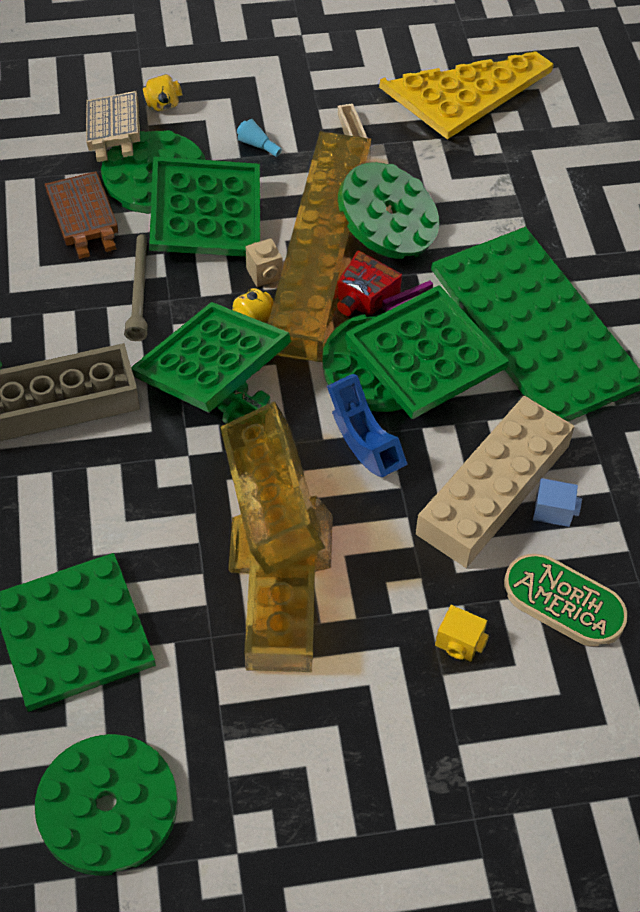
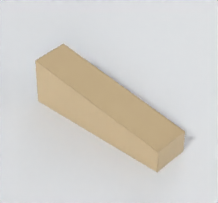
(350, 121)

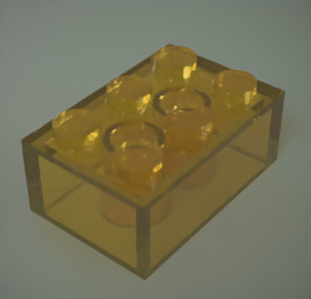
(280, 619)

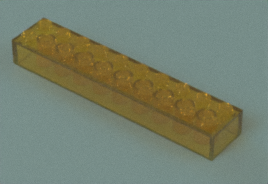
(317, 249)

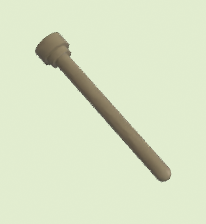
(136, 326)

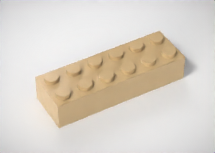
(494, 481)

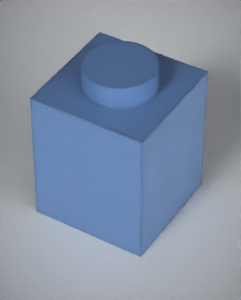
(556, 502)

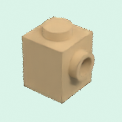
(263, 262)

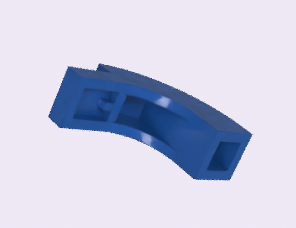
(368, 441)

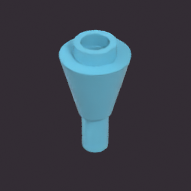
(252, 134)

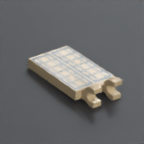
(112, 123)

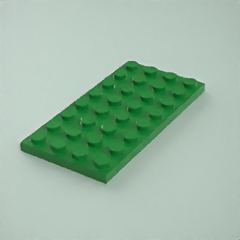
(540, 324)

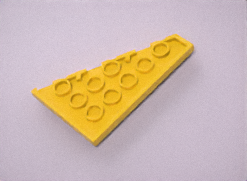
(463, 95)

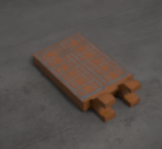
(83, 212)

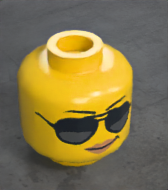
(162, 92)
(254, 304)

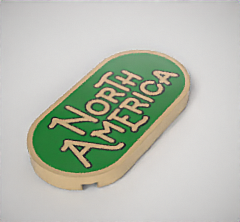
(565, 600)

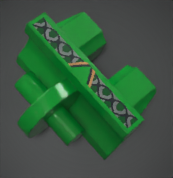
(240, 403)

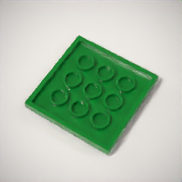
(204, 206)
(426, 351)
(211, 356)
(72, 632)

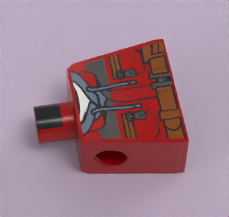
(366, 285)

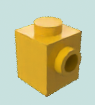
(461, 634)

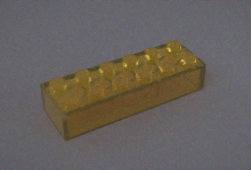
(271, 489)

